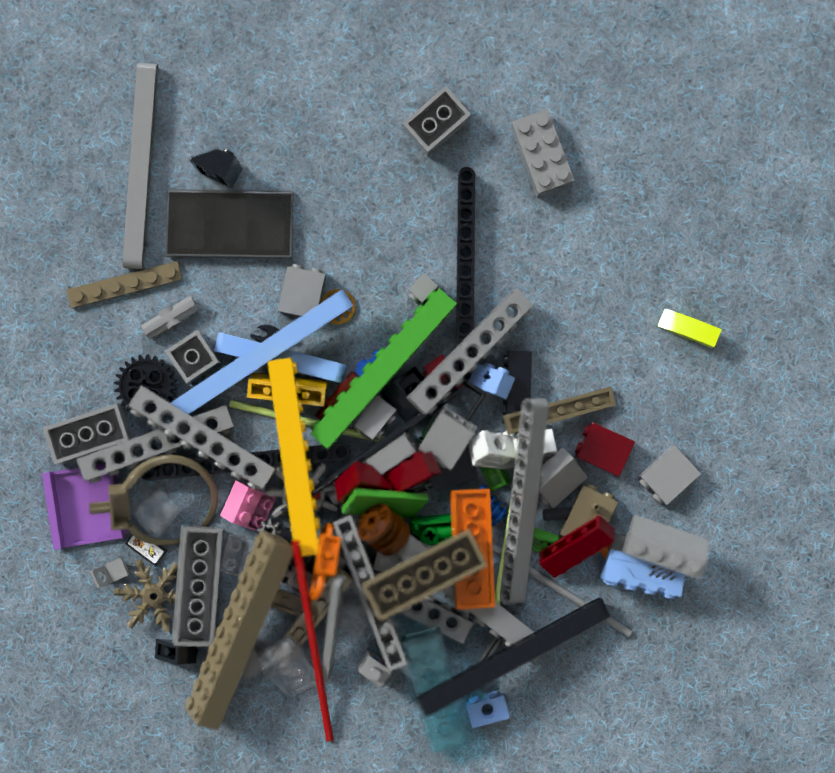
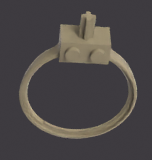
(119, 506)

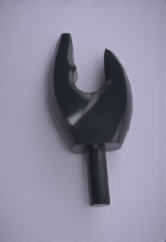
(271, 330)

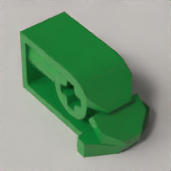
(438, 524)

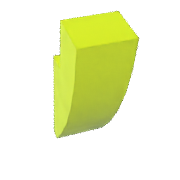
(689, 328)

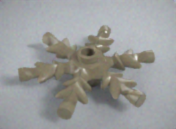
(144, 594)

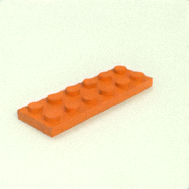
(473, 511)

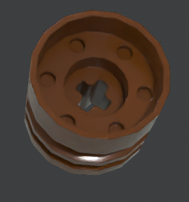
(383, 530)

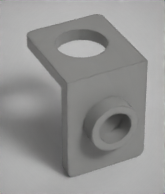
(112, 572)

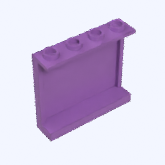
(69, 510)

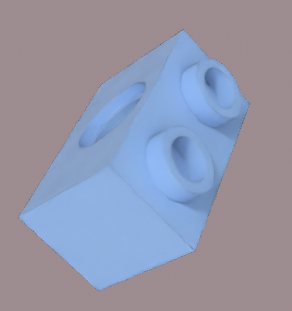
(478, 717)

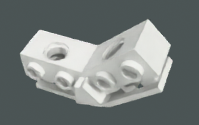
(500, 449)

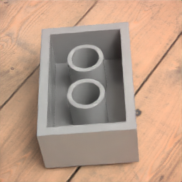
(436, 121)

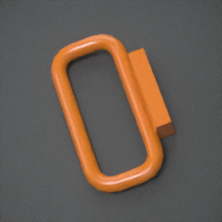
(325, 560)

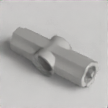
(169, 317)

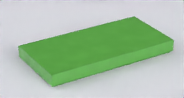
(402, 503)

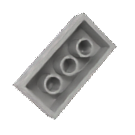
(542, 152)
(87, 433)

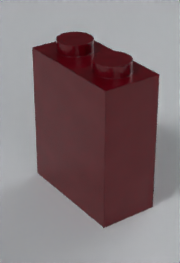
(604, 448)

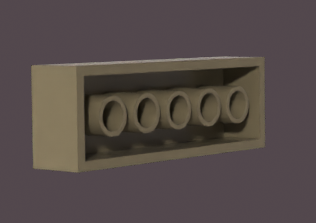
(424, 574)

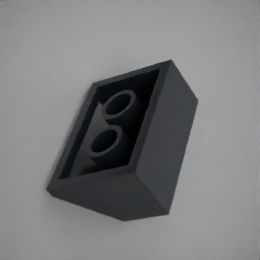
(218, 165)

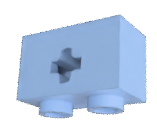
(492, 380)

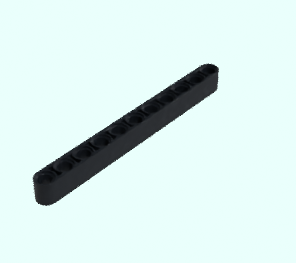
(469, 243)
(235, 460)
(512, 657)

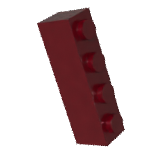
(412, 472)
(577, 546)

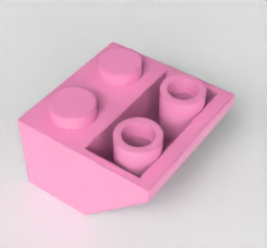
(247, 506)

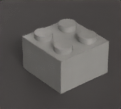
(193, 357)

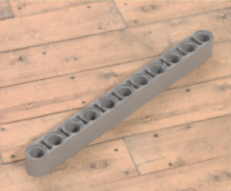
(139, 167)
(524, 500)

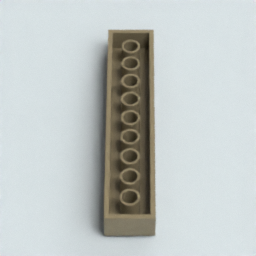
(239, 630)

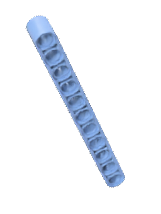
(263, 352)

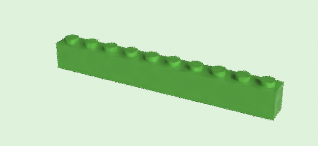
(383, 369)

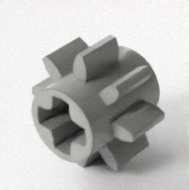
(268, 525)

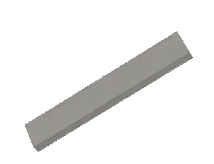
(332, 627)

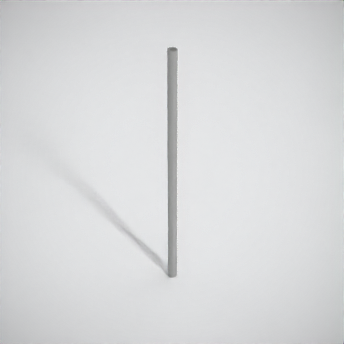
(567, 594)

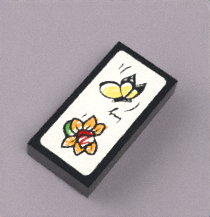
(150, 552)

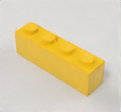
(312, 391)

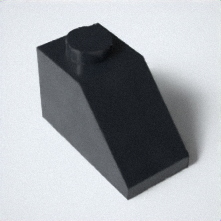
(173, 654)

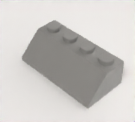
(666, 546)

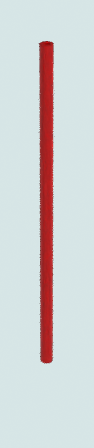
(312, 640)

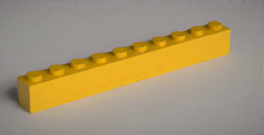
(293, 454)

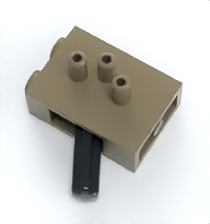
(584, 508)

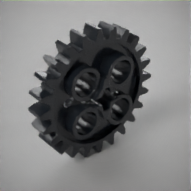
(147, 368)

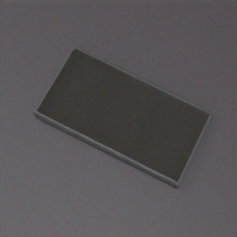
(229, 224)

